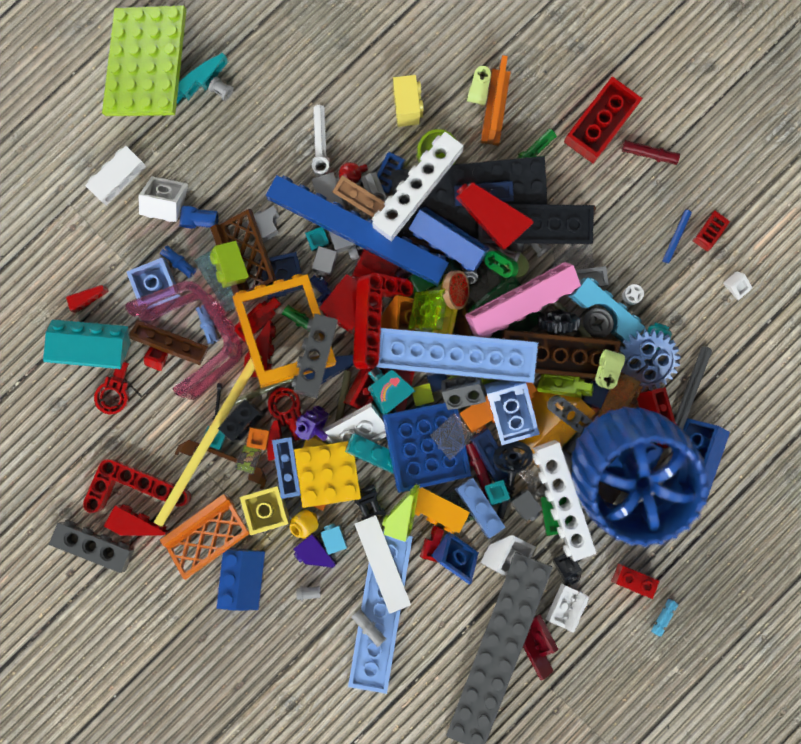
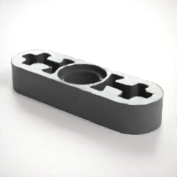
(562, 414)

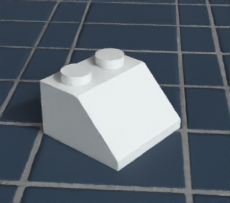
(162, 199)

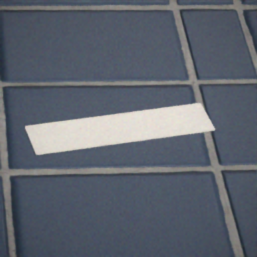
(382, 564)

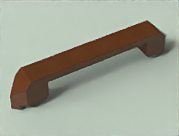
(190, 446)

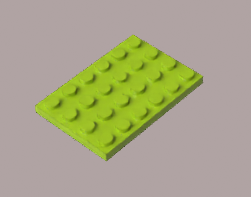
(144, 61)

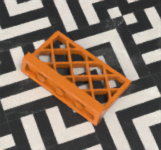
(496, 104)
(200, 522)

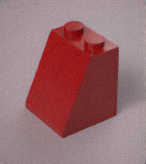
(342, 303)

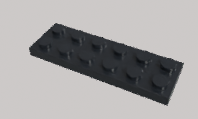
(552, 225)

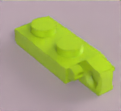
(564, 385)

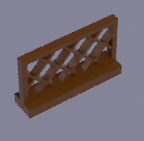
(222, 235)

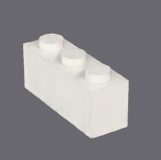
(115, 175)

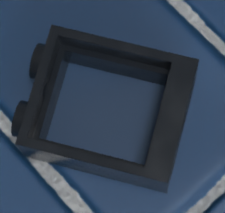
(236, 424)

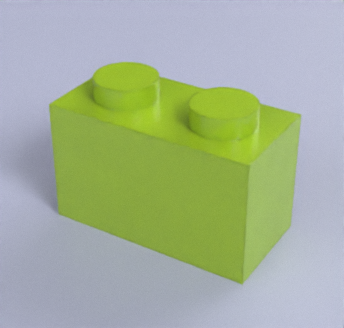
(228, 264)

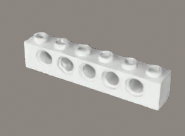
(391, 227)
(583, 545)

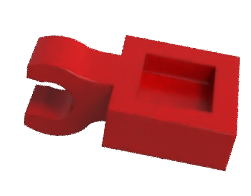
(431, 544)

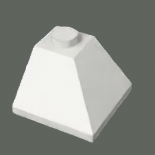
(500, 554)

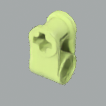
(479, 89)
(610, 367)

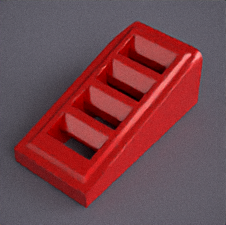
(701, 241)
(84, 298)

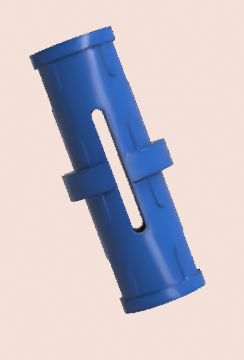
(178, 261)

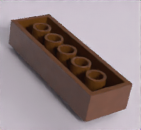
(565, 353)

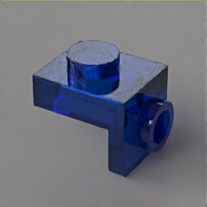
(320, 284)

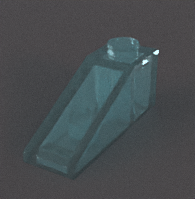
(209, 272)

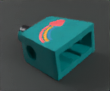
(388, 389)

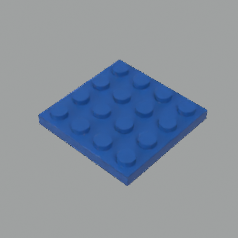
(416, 454)

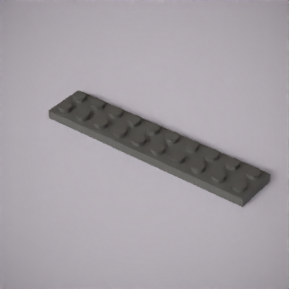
(499, 650)

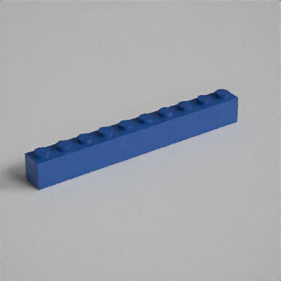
(356, 230)

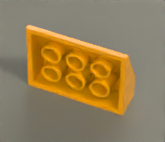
(549, 425)

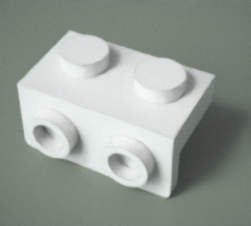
(567, 608)

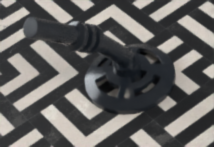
(513, 462)

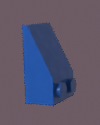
(653, 453)

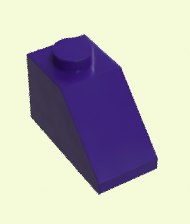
(313, 553)

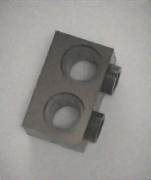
(463, 392)
(526, 505)

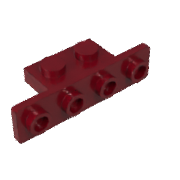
(538, 645)

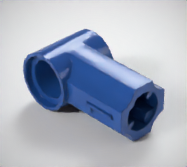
(192, 218)

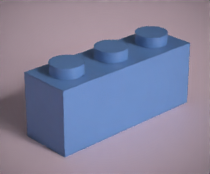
(286, 467)
(479, 508)

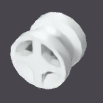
(633, 291)

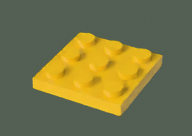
(326, 474)

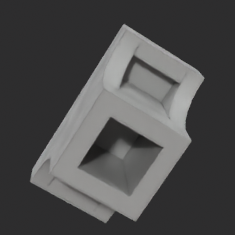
(266, 223)

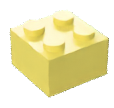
(407, 100)
(265, 510)

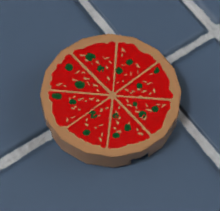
(456, 289)

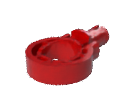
(118, 377)
(291, 422)

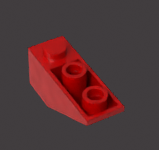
(264, 347)
(128, 523)

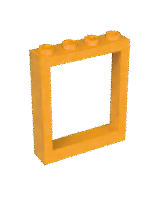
(288, 371)

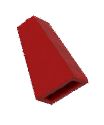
(493, 215)

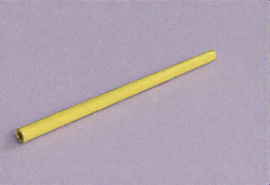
(205, 443)

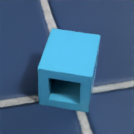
(333, 538)

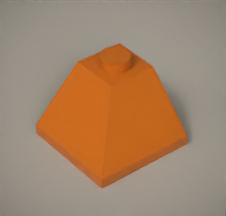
(397, 313)

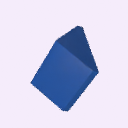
(456, 557)

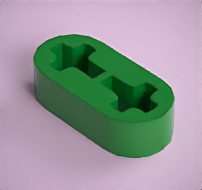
(500, 267)

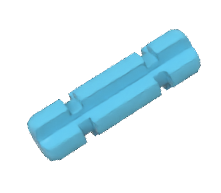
(664, 617)

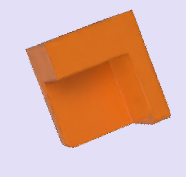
(258, 438)

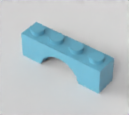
(591, 294)

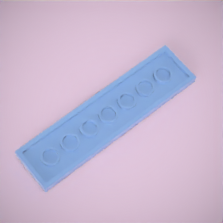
(457, 355)
(370, 663)

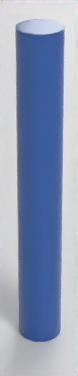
(676, 237)

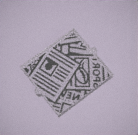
(451, 436)

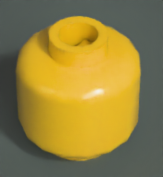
(304, 524)

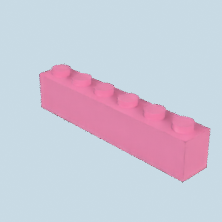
(523, 300)

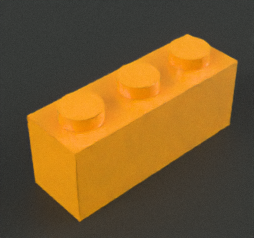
(440, 511)

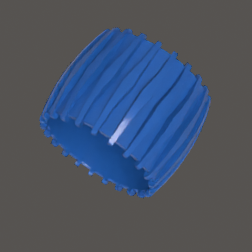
(657, 516)

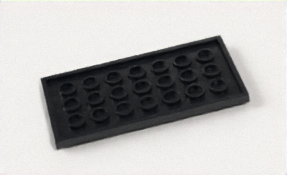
(528, 188)

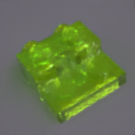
(427, 311)

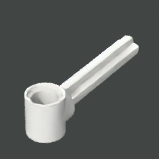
(320, 142)

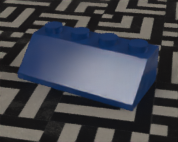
(710, 442)

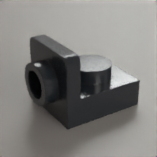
(568, 569)

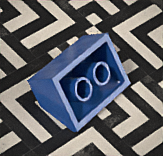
(240, 579)

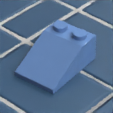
(511, 410)

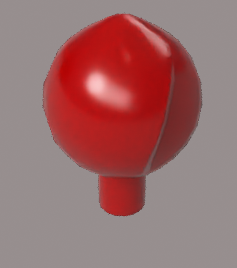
(352, 171)

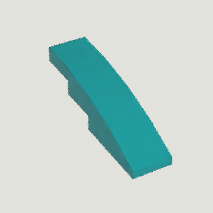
(201, 77)

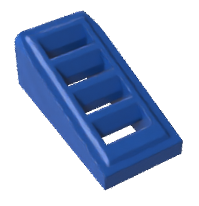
(389, 155)

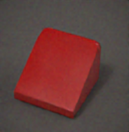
(155, 358)

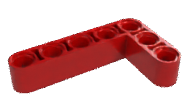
(368, 314)
(135, 482)

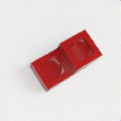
(274, 434)

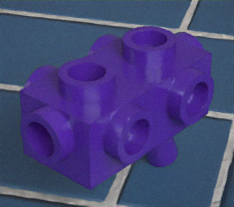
(312, 424)

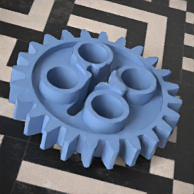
(661, 369)

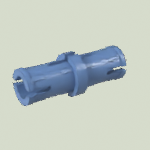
(207, 325)

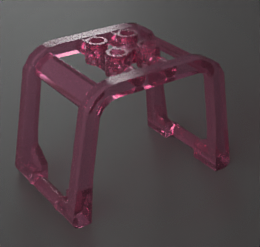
(192, 386)

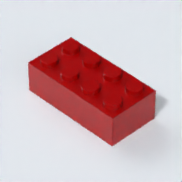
(602, 120)

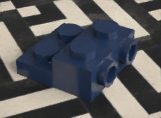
(284, 268)

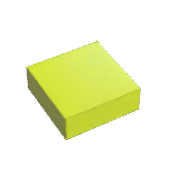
(422, 395)

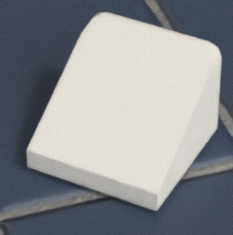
(738, 285)

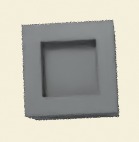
(324, 262)

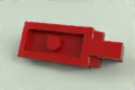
(258, 317)

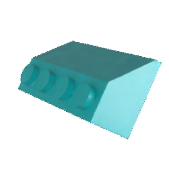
(86, 344)

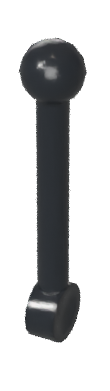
(219, 388)

